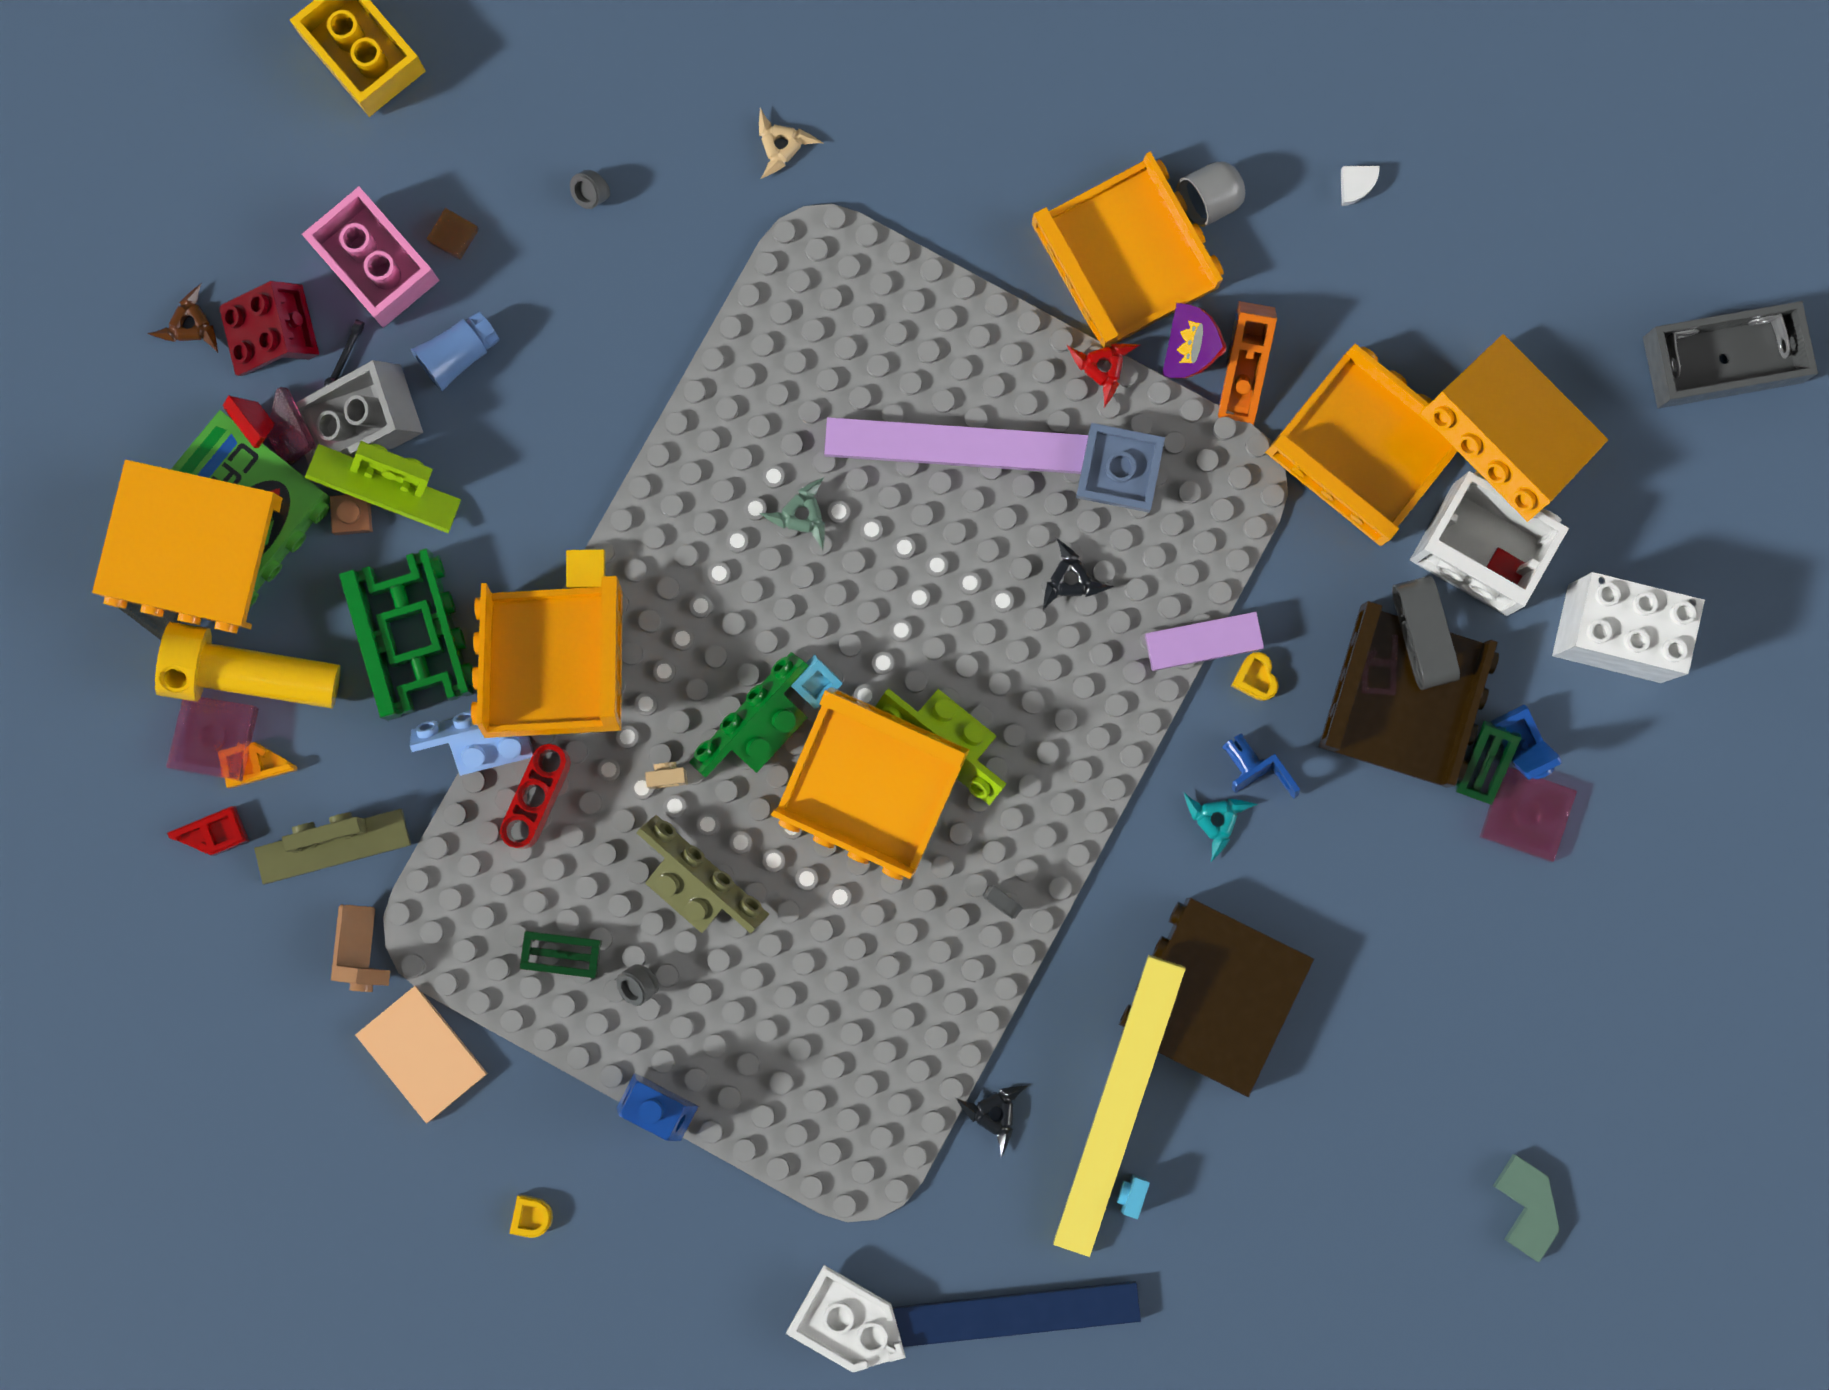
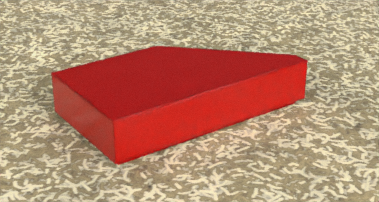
(249, 418)

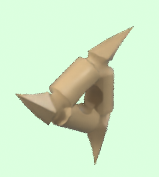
(780, 156)

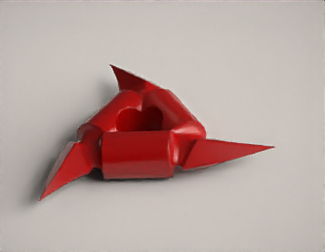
(1106, 379)

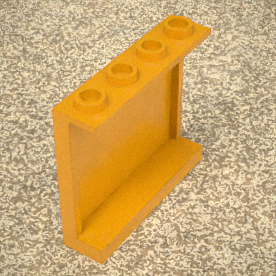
(1128, 251)
(1515, 427)
(1364, 444)
(184, 545)
(548, 661)
(870, 784)

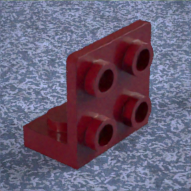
(268, 326)

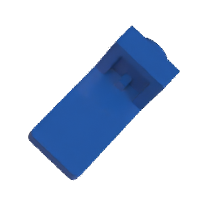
(1533, 755)

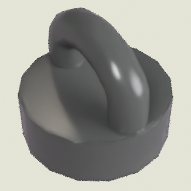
(589, 189)
(637, 984)

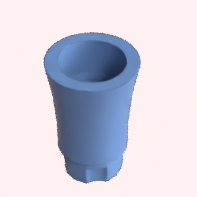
(455, 349)

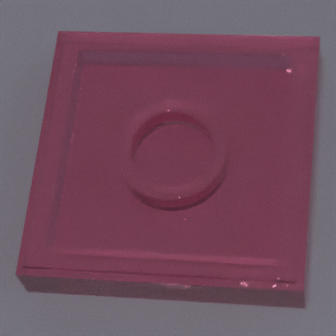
(213, 738)
(1529, 815)

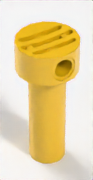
(191, 662)

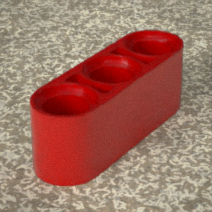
(520, 809)

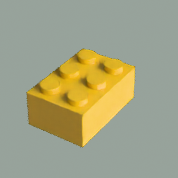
(359, 49)

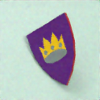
(1192, 343)

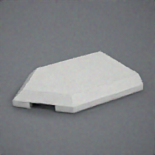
(847, 1323)

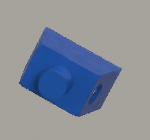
(656, 1109)

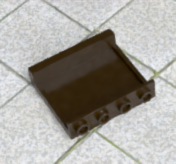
(1230, 995)

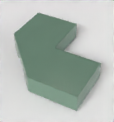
(1538, 1221)

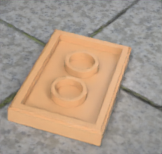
(421, 1054)

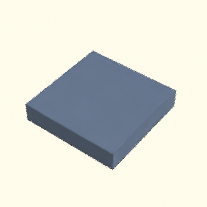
(1120, 467)

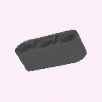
(1425, 632)

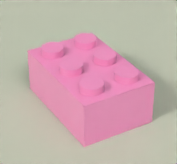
(371, 257)

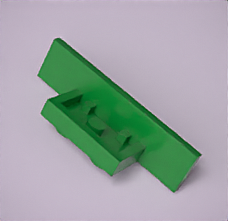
(760, 722)

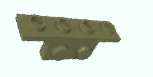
(331, 844)
(694, 884)

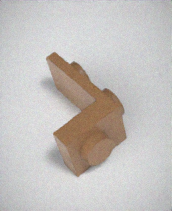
(353, 949)

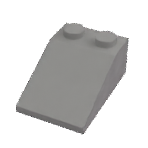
(362, 406)

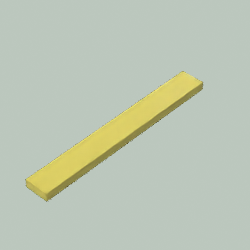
(1119, 1105)

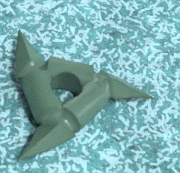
(812, 523)

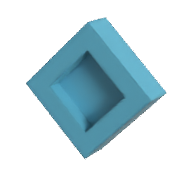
(815, 681)
(1132, 1196)

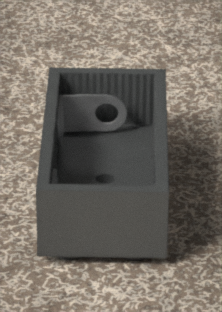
(1762, 348)

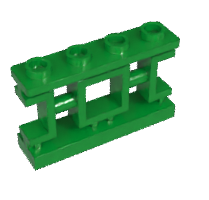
(376, 642)

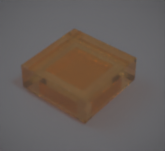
(452, 234)

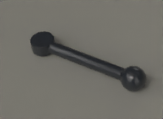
(356, 330)

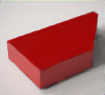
(213, 833)

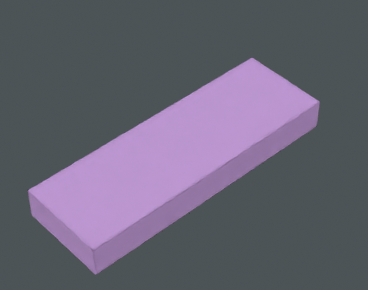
(1204, 641)

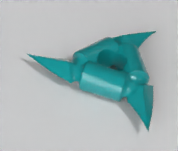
(1203, 816)

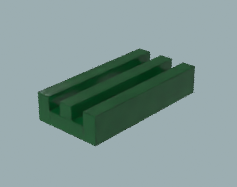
(1499, 734)
(593, 958)

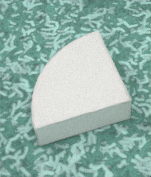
(1357, 182)

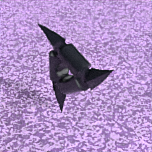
(1070, 564)
(981, 1111)

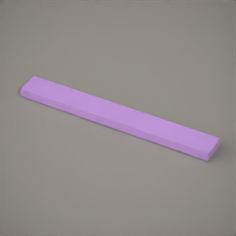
(954, 445)

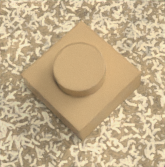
(666, 776)

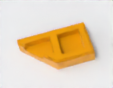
(262, 765)

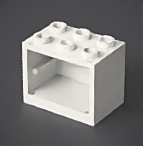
(1470, 529)
(1628, 628)

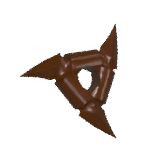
(188, 309)

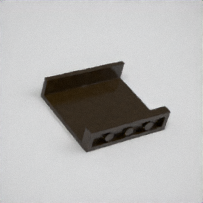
(1416, 728)

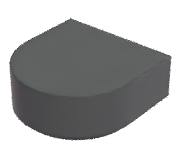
(1002, 902)

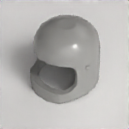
(1219, 188)

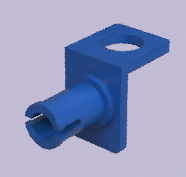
(1253, 768)

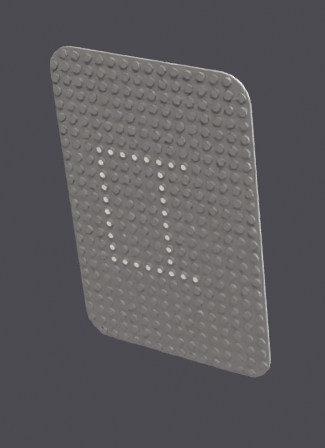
(863, 997)

